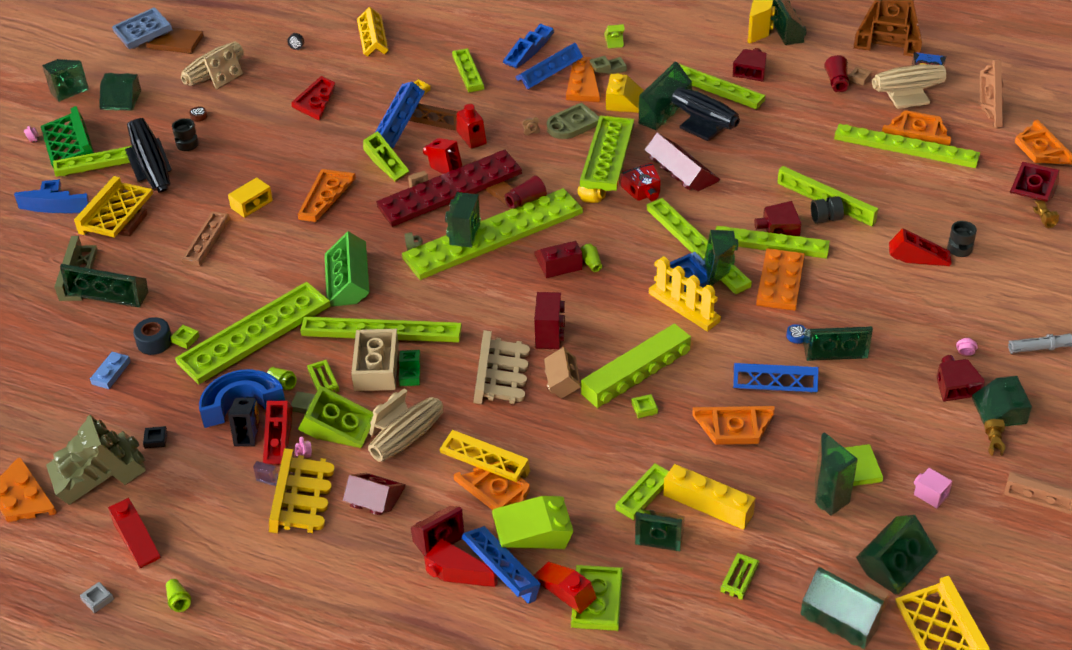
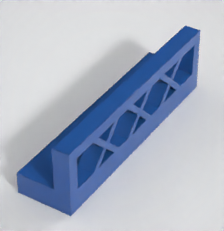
(550, 66)
(400, 112)
(775, 369)
(503, 563)

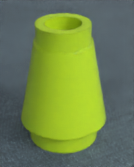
(591, 257)
(285, 377)
(177, 596)

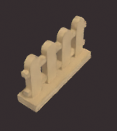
(495, 376)

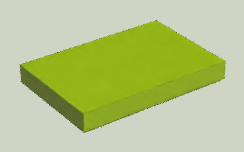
(605, 610)

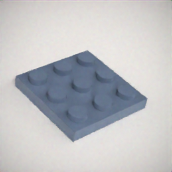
(142, 28)

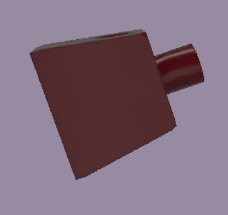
(750, 65)
(780, 219)
(958, 379)

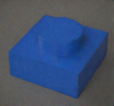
(55, 185)

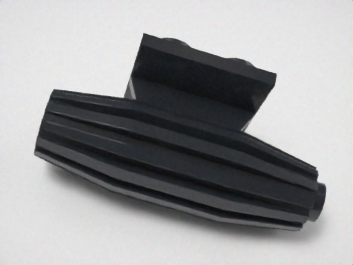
(707, 114)
(147, 156)

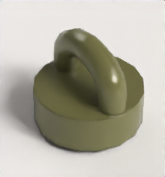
(409, 240)

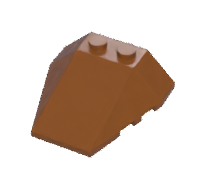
(890, 25)

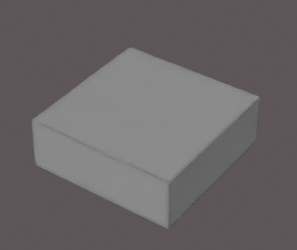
(96, 597)

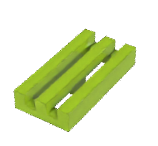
(334, 386)
(733, 590)

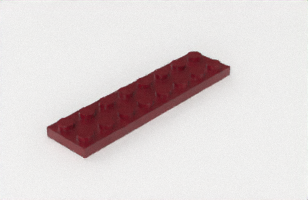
(441, 189)

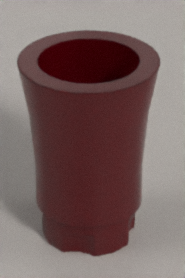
(837, 72)
(526, 192)

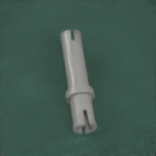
(1032, 344)

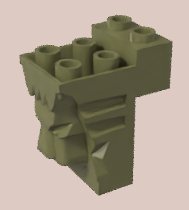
(92, 459)

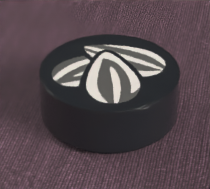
(295, 41)

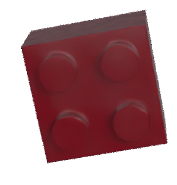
(549, 320)

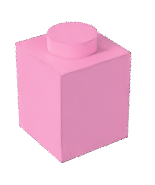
(932, 487)

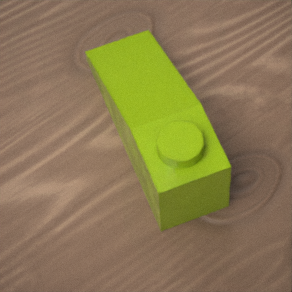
(384, 156)

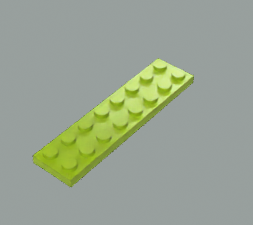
(607, 153)
(252, 332)

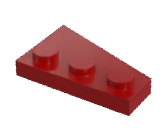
(315, 98)

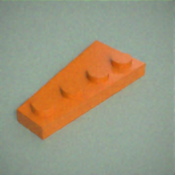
(582, 82)
(324, 192)

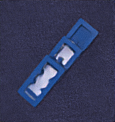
(529, 46)
(49, 202)

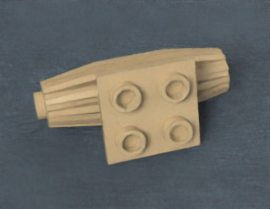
(218, 64)
(907, 83)
(401, 424)

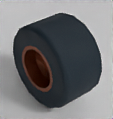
(152, 336)

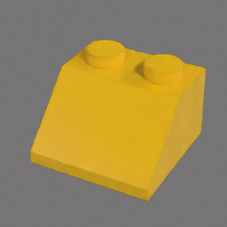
(760, 20)
(622, 94)

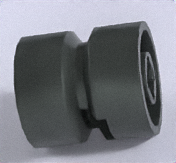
(185, 134)
(829, 209)
(962, 238)

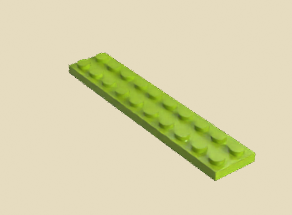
(494, 233)

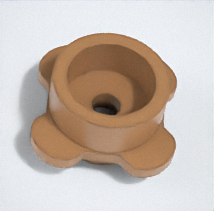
(527, 123)

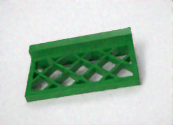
(79, 134)

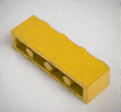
(709, 496)

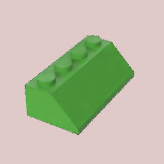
(347, 271)

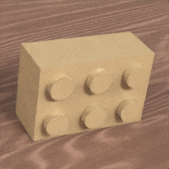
(375, 360)

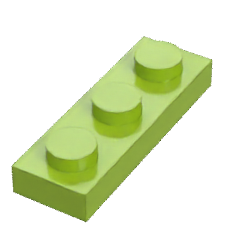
(642, 492)

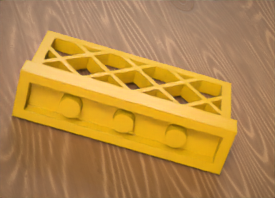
(104, 202)
(954, 606)

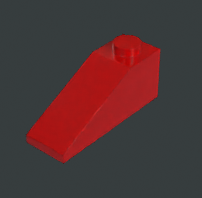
(917, 250)
(277, 431)
(134, 532)
(457, 566)
(567, 585)

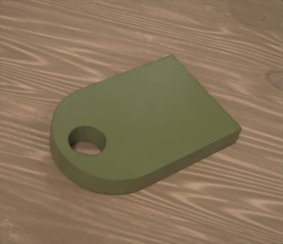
(572, 122)

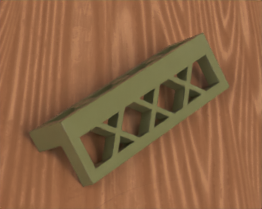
(74, 257)

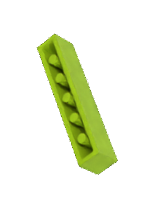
(635, 365)

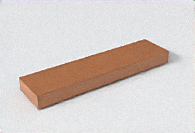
(205, 239)

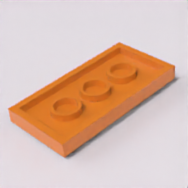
(780, 279)

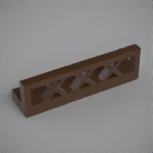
(435, 116)

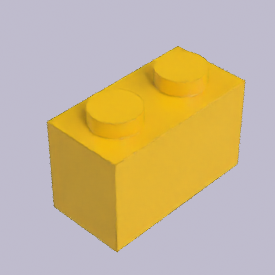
(250, 197)

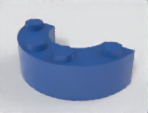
(220, 393)

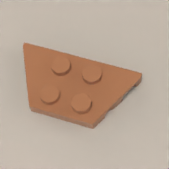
(991, 92)

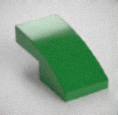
(409, 368)

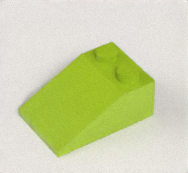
(336, 419)
(534, 523)

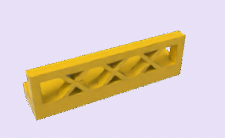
(373, 30)
(487, 453)

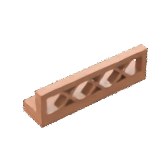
(1039, 492)

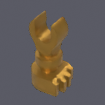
(1047, 217)
(994, 429)

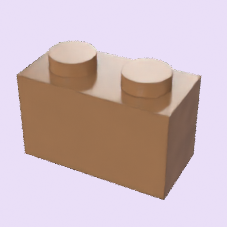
(562, 373)

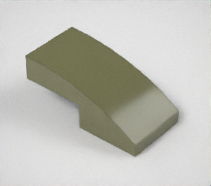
(606, 66)

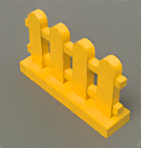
(686, 302)
(298, 501)

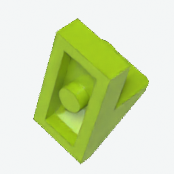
(614, 36)

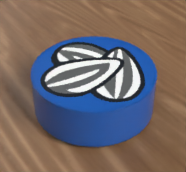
(795, 333)

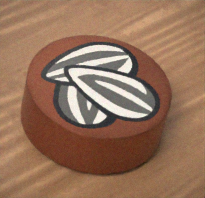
(198, 113)

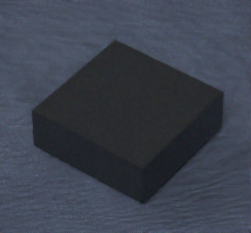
(155, 437)

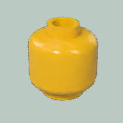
(591, 195)

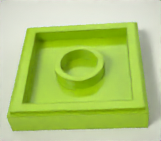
(867, 466)

